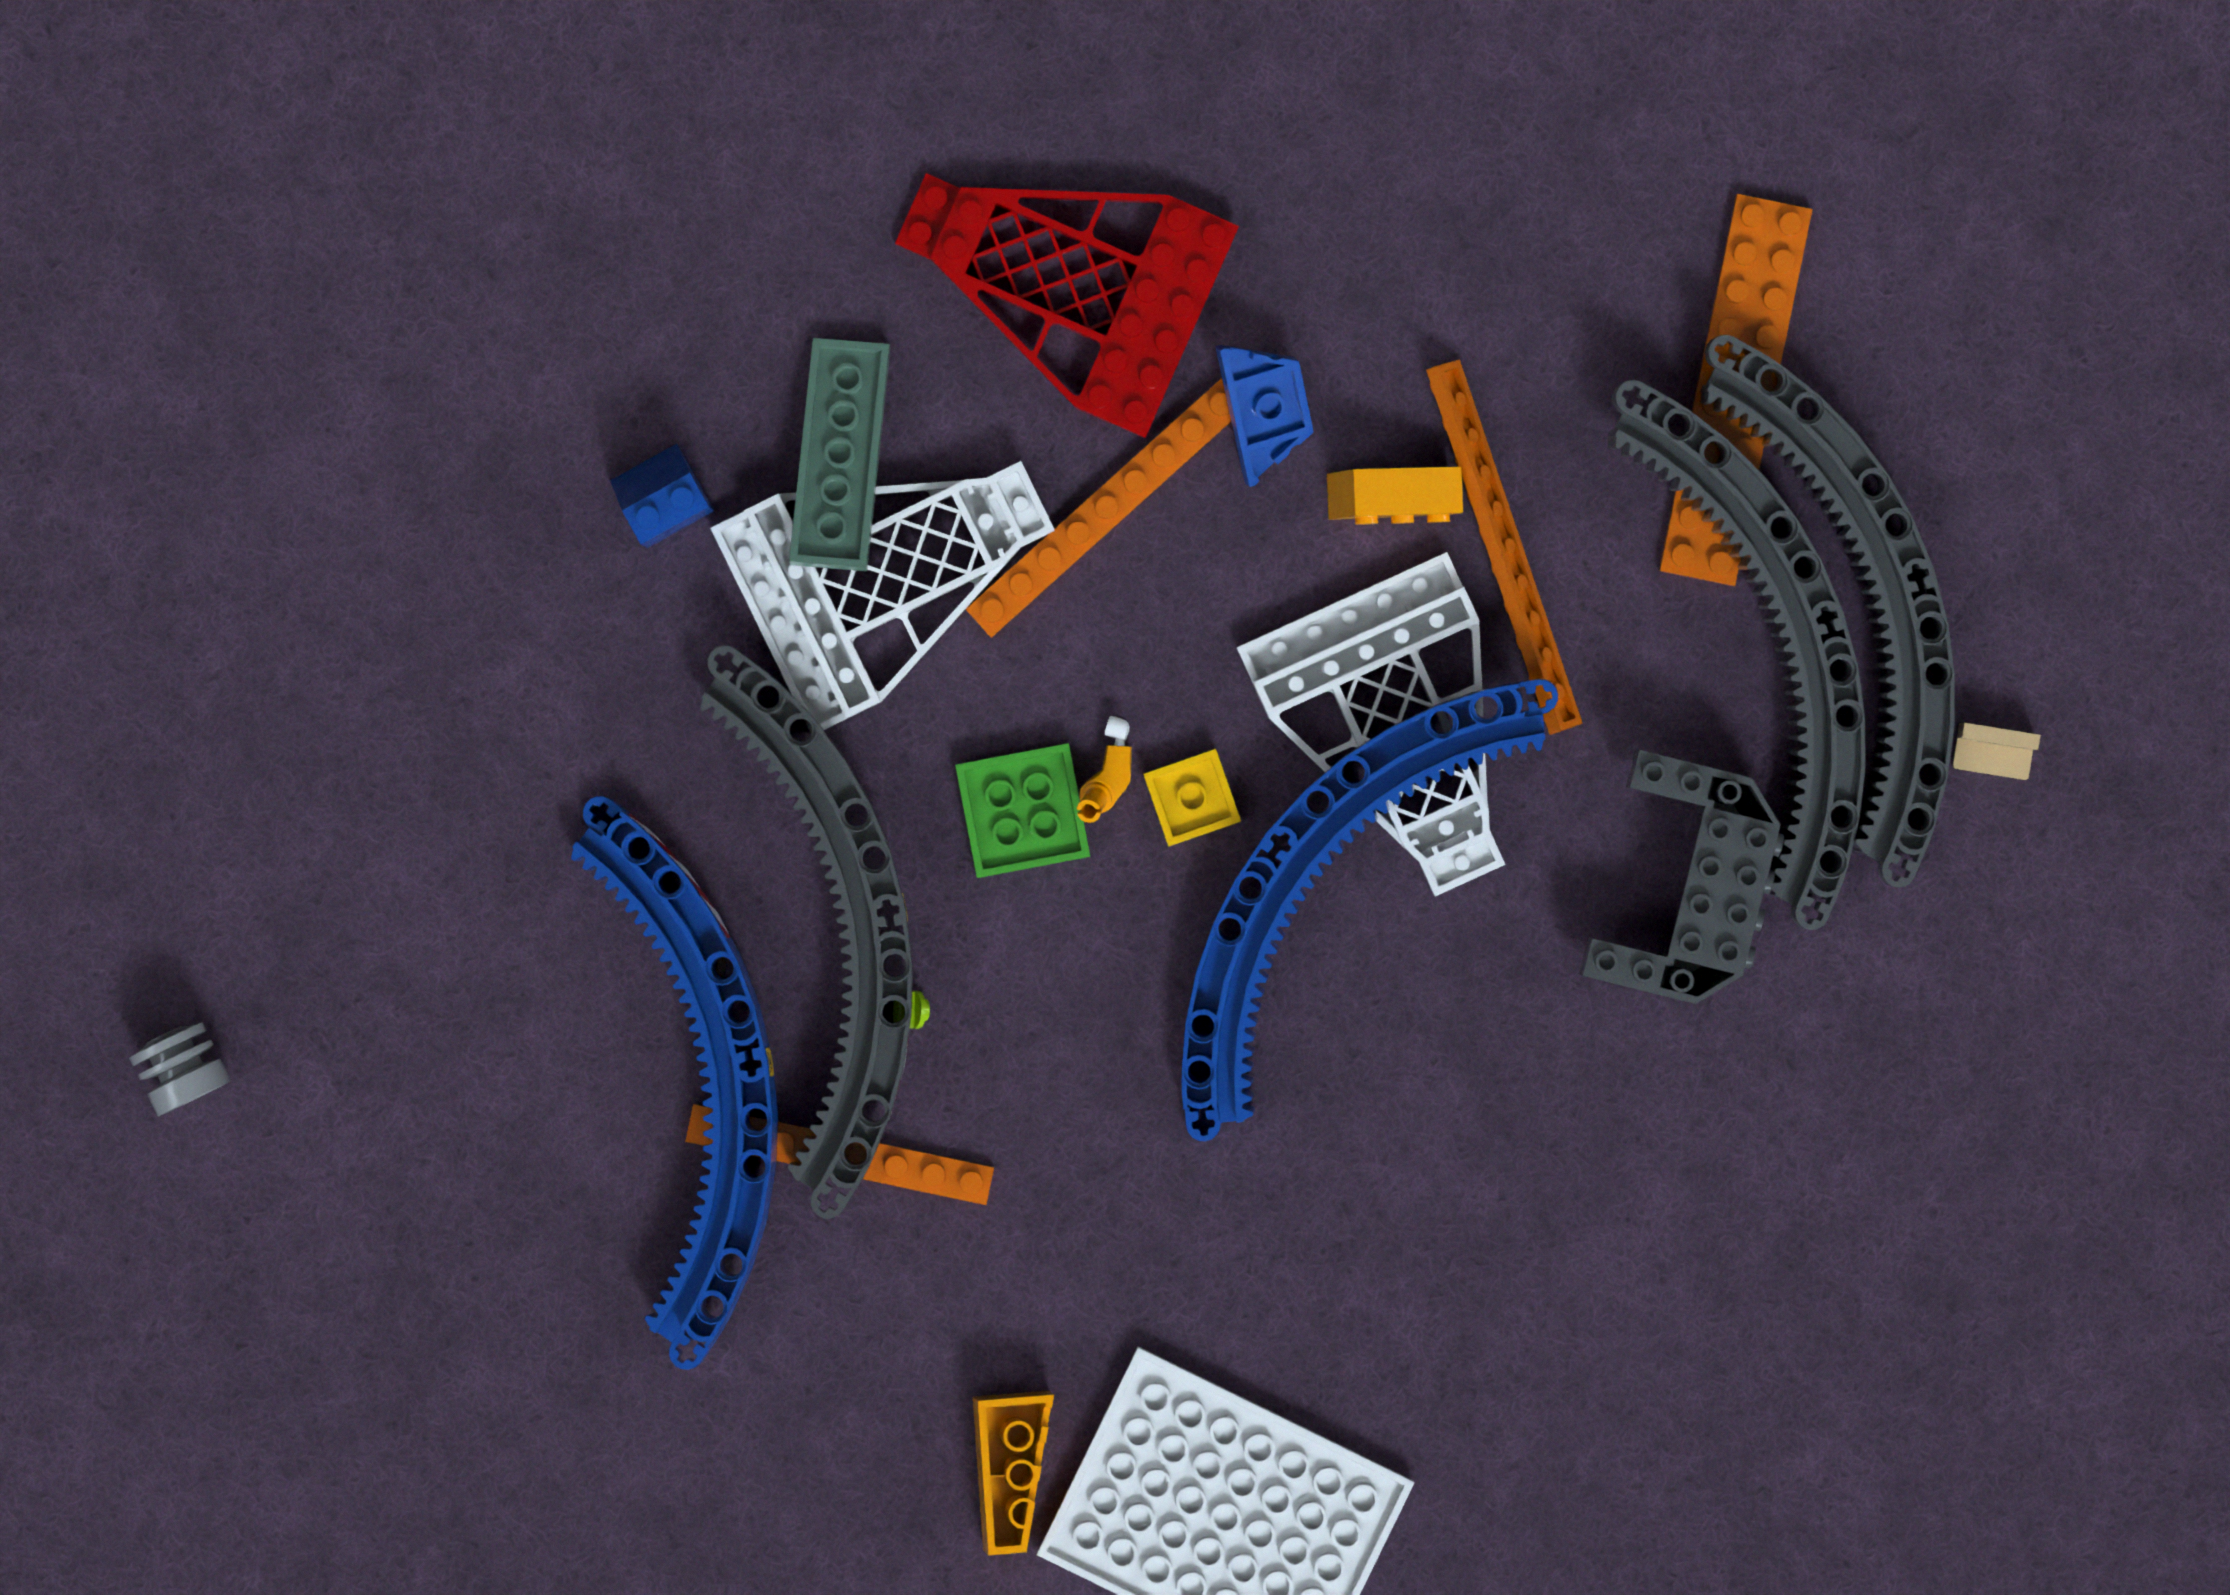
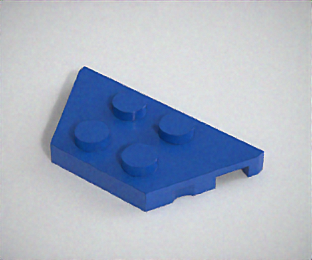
(1264, 406)

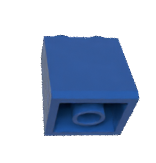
(660, 496)

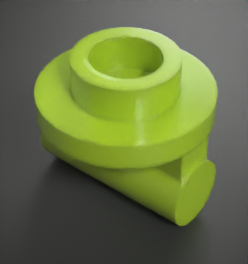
(920, 1010)

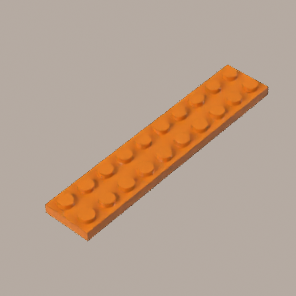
(1756, 307)

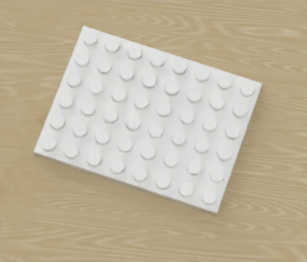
(1218, 1497)

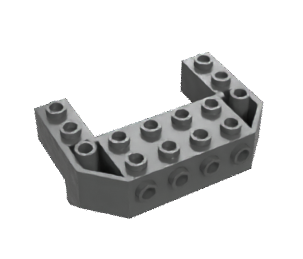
(1720, 890)

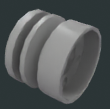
(179, 1068)

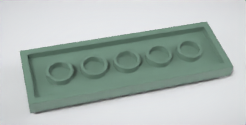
(839, 454)

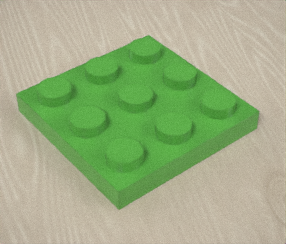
(1022, 810)

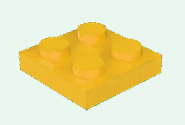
(1192, 797)

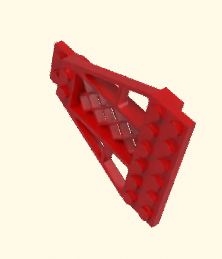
(1153, 317)

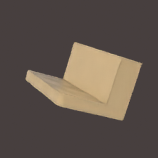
(1994, 751)

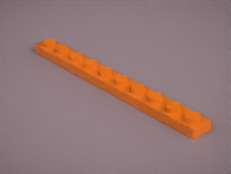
(1102, 511)
(1502, 542)

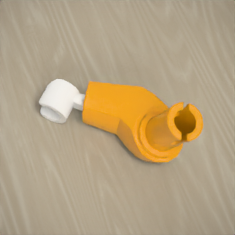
(1108, 784)

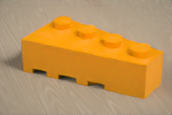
(1009, 1465)

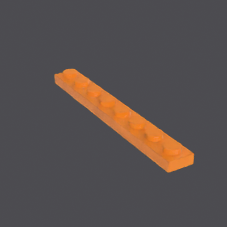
(889, 1165)

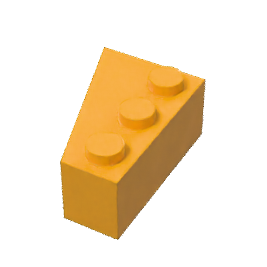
(1395, 494)

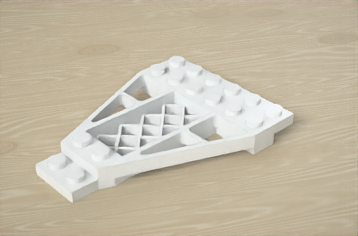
(800, 617)
(1356, 638)

